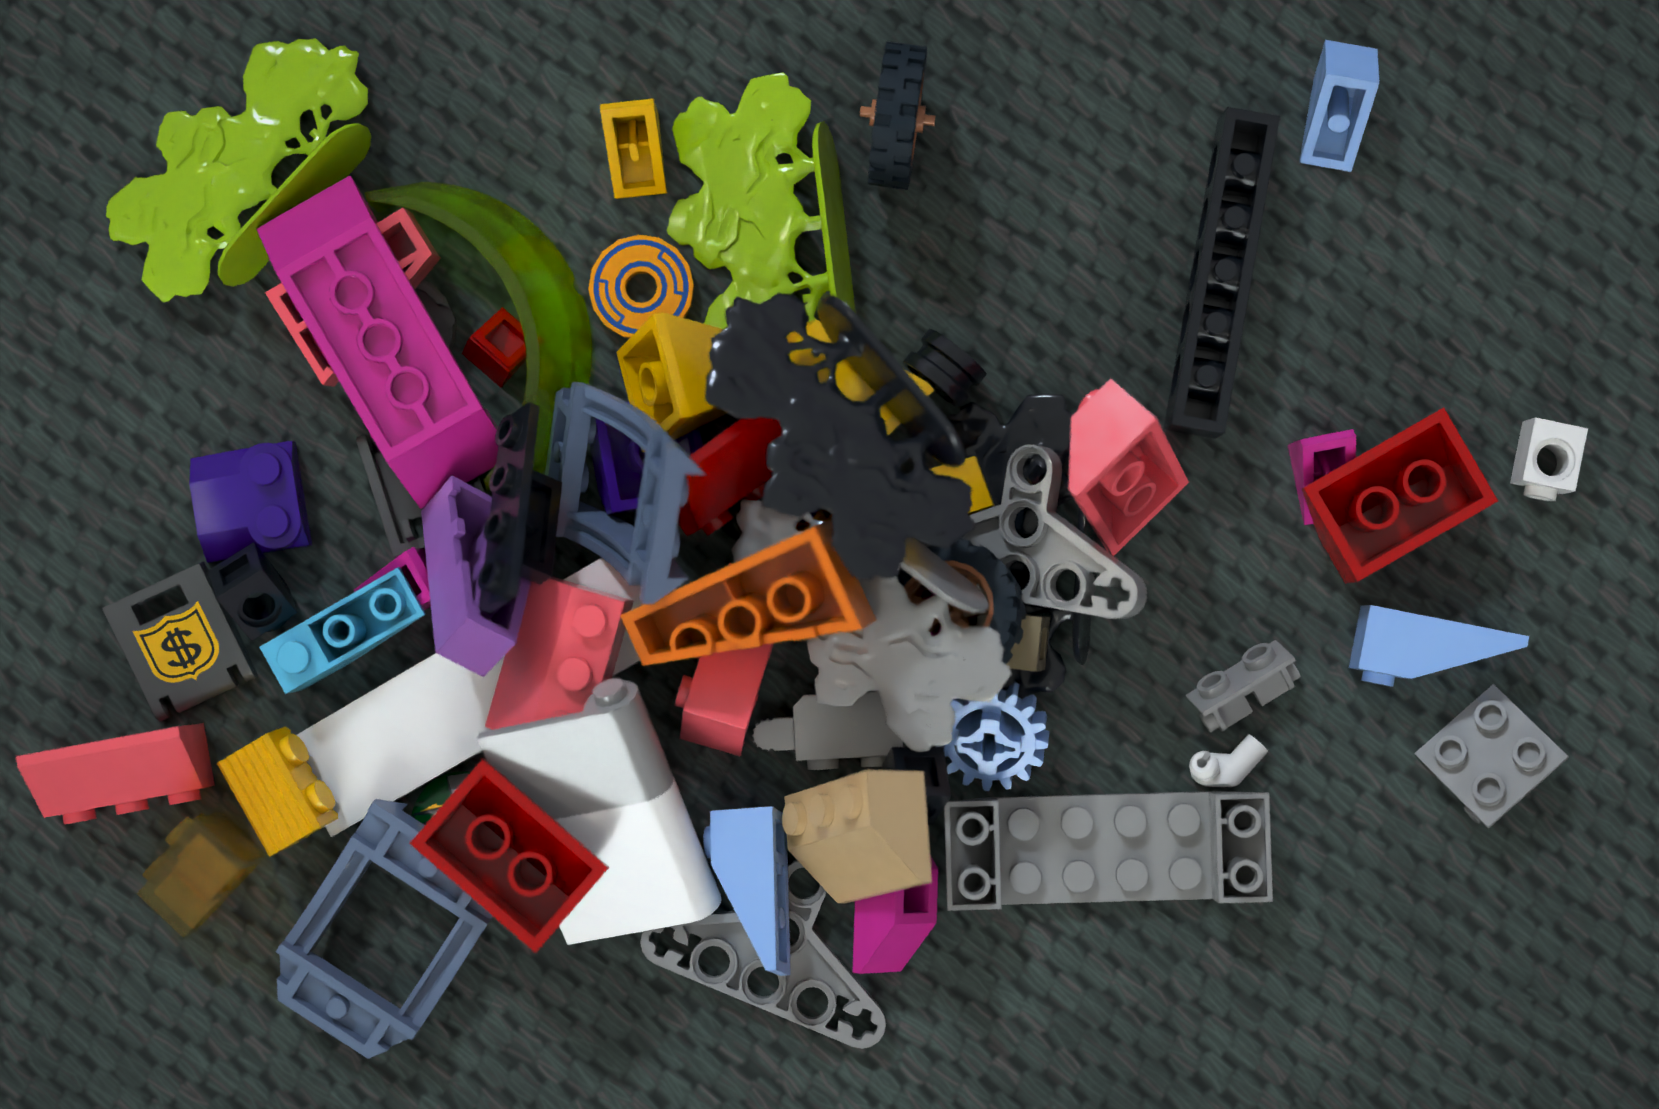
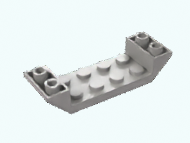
(1108, 848)

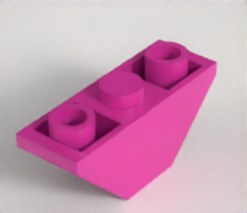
(893, 926)

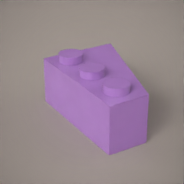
(454, 557)

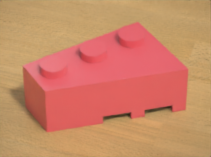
(413, 253)
(722, 697)

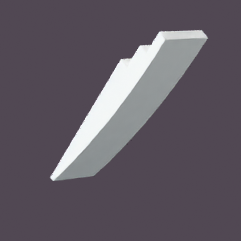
(421, 722)

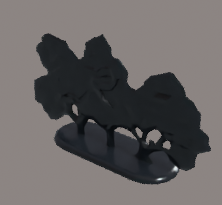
(1041, 422)
(837, 448)

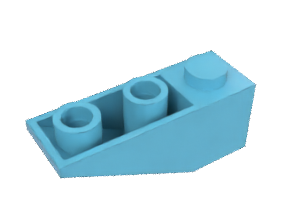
(342, 632)

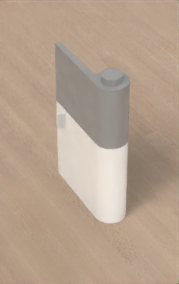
(615, 794)

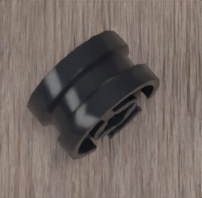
(945, 367)

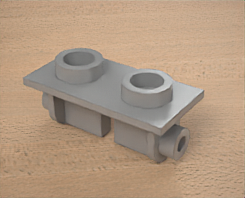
(1263, 670)

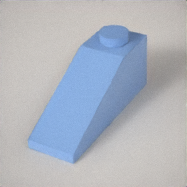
(1413, 645)
(752, 866)

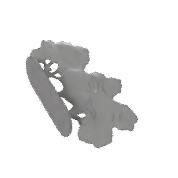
(896, 652)

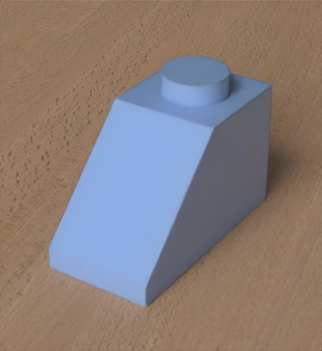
(1339, 105)

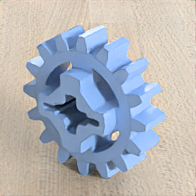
(1013, 748)

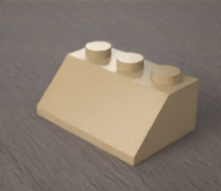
(862, 833)

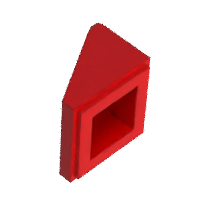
(497, 347)

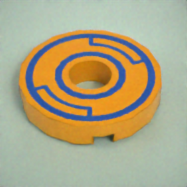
(639, 256)

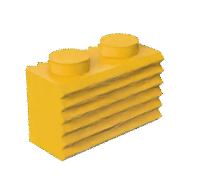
(279, 789)

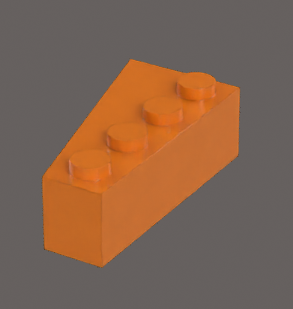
(764, 599)

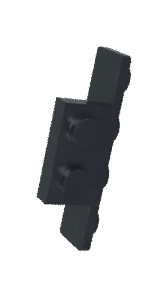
(522, 514)

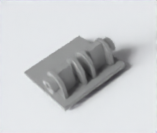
(1491, 756)

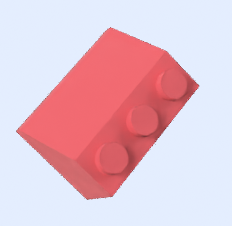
(1120, 465)
(561, 653)
(119, 773)

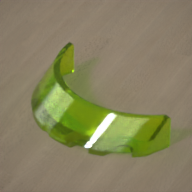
(537, 279)

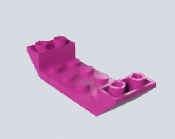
(380, 340)

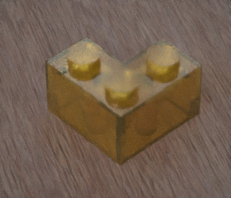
(199, 870)

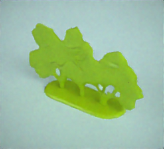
(227, 163)
(748, 201)

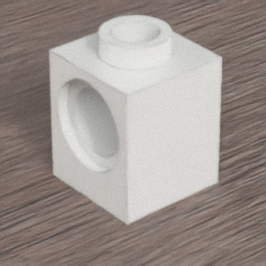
(1567, 445)

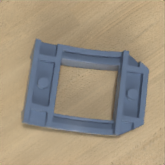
(640, 552)
(334, 998)

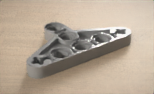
(1053, 546)
(810, 965)

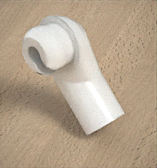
(1224, 768)

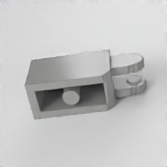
(831, 732)

